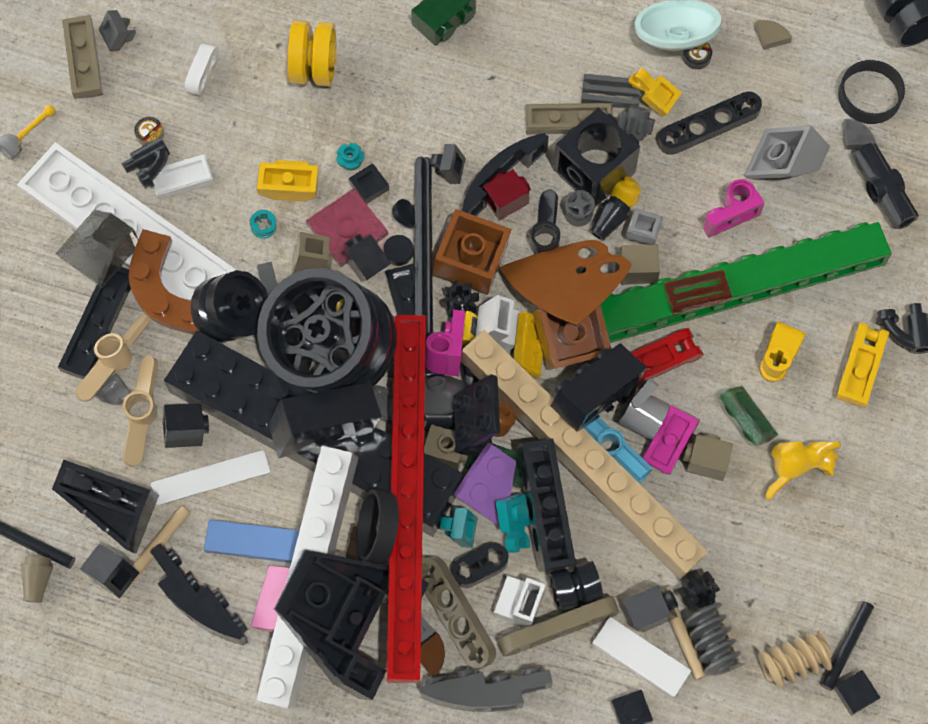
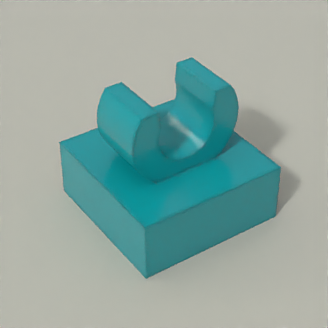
(461, 527)

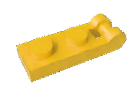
(862, 365)

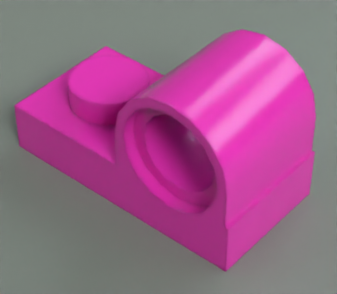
(735, 211)
(445, 348)
(671, 439)

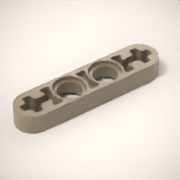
(458, 609)
(558, 626)

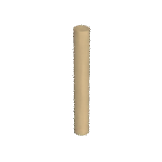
(161, 538)
(687, 645)

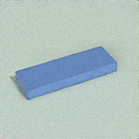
(250, 541)

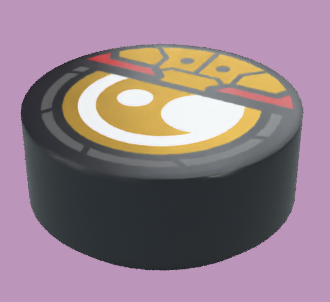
(698, 57)

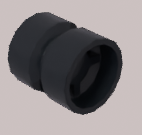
(576, 586)

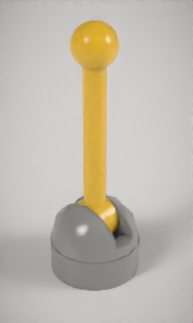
(10, 143)

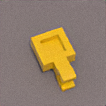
(658, 93)

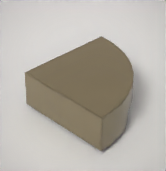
(772, 33)

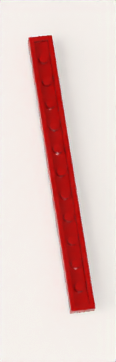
(407, 485)

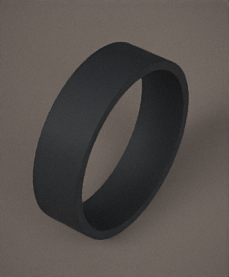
(879, 67)
(380, 546)

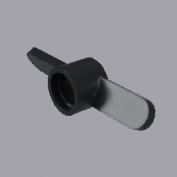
(546, 222)

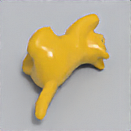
(796, 459)

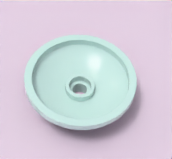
(678, 24)

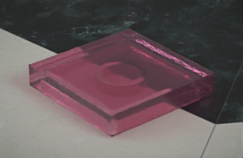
(343, 221)

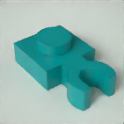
(513, 517)

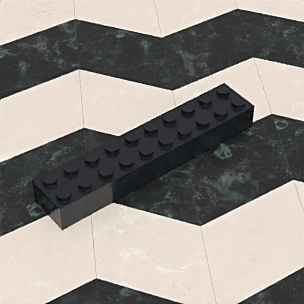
(247, 397)

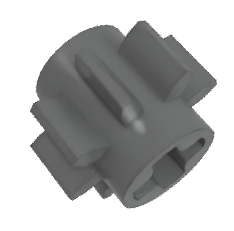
(637, 122)

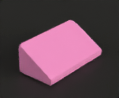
(274, 583)

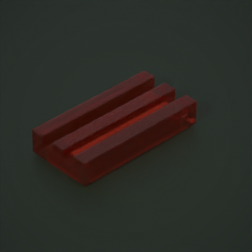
(673, 298)

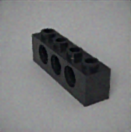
(546, 505)

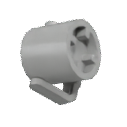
(644, 411)

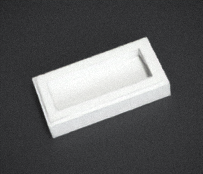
(183, 177)

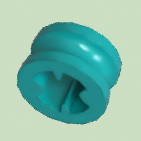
(257, 216)

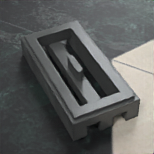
(609, 86)

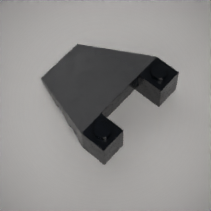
(330, 611)

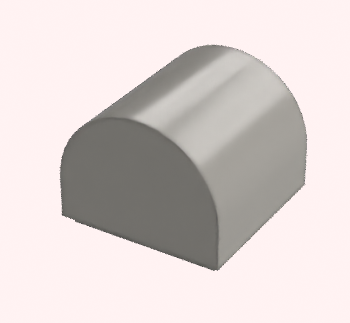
(644, 227)

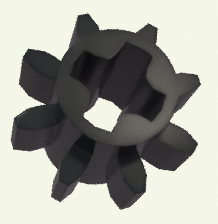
(460, 291)
(698, 589)

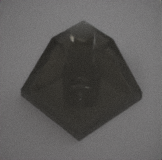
(99, 246)

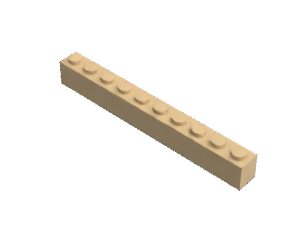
(585, 458)

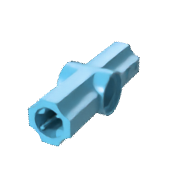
(624, 454)

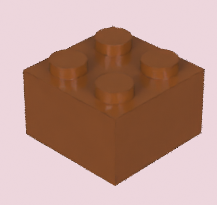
(471, 251)
(570, 343)

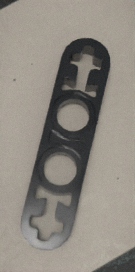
(707, 119)

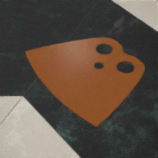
(555, 287)

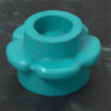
(353, 162)

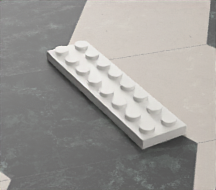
(75, 189)

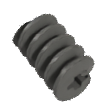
(713, 640)

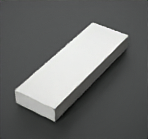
(641, 657)

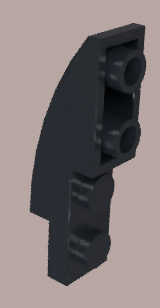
(202, 608)

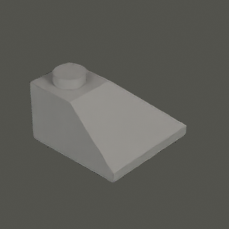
(787, 153)

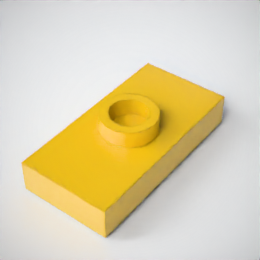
(527, 345)

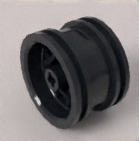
(308, 305)

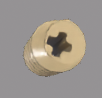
(796, 659)

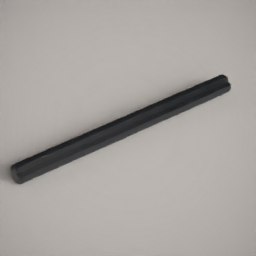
(423, 242)

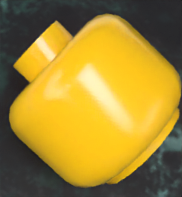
(627, 191)

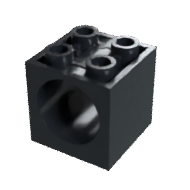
(602, 133)

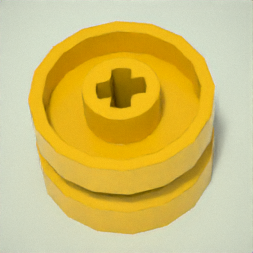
(312, 52)

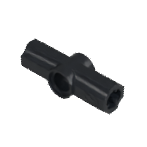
(885, 186)

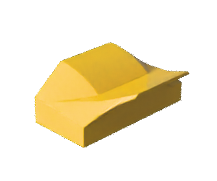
(288, 180)

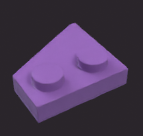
(487, 482)

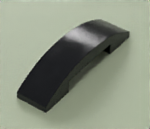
(525, 151)

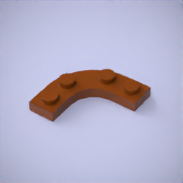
(147, 286)

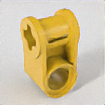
(781, 349)

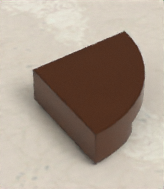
(433, 655)

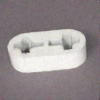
(201, 69)

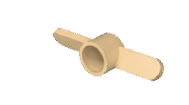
(109, 363)
(138, 426)

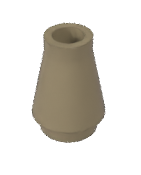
(35, 577)

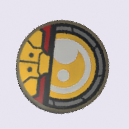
(148, 129)

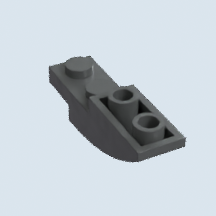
(472, 694)

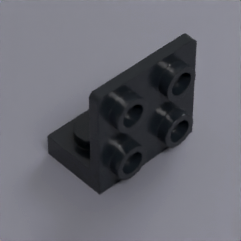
(476, 416)

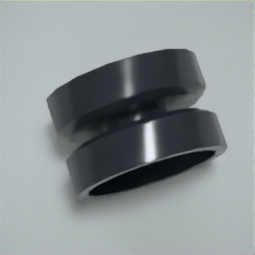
(228, 306)

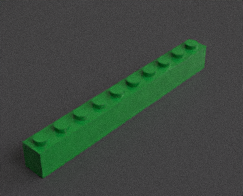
(752, 279)

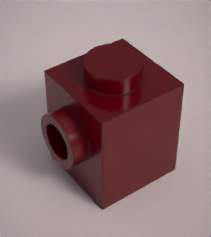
(507, 193)

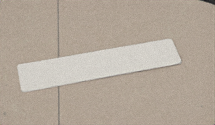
(211, 477)

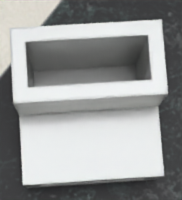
(499, 321)
(519, 601)

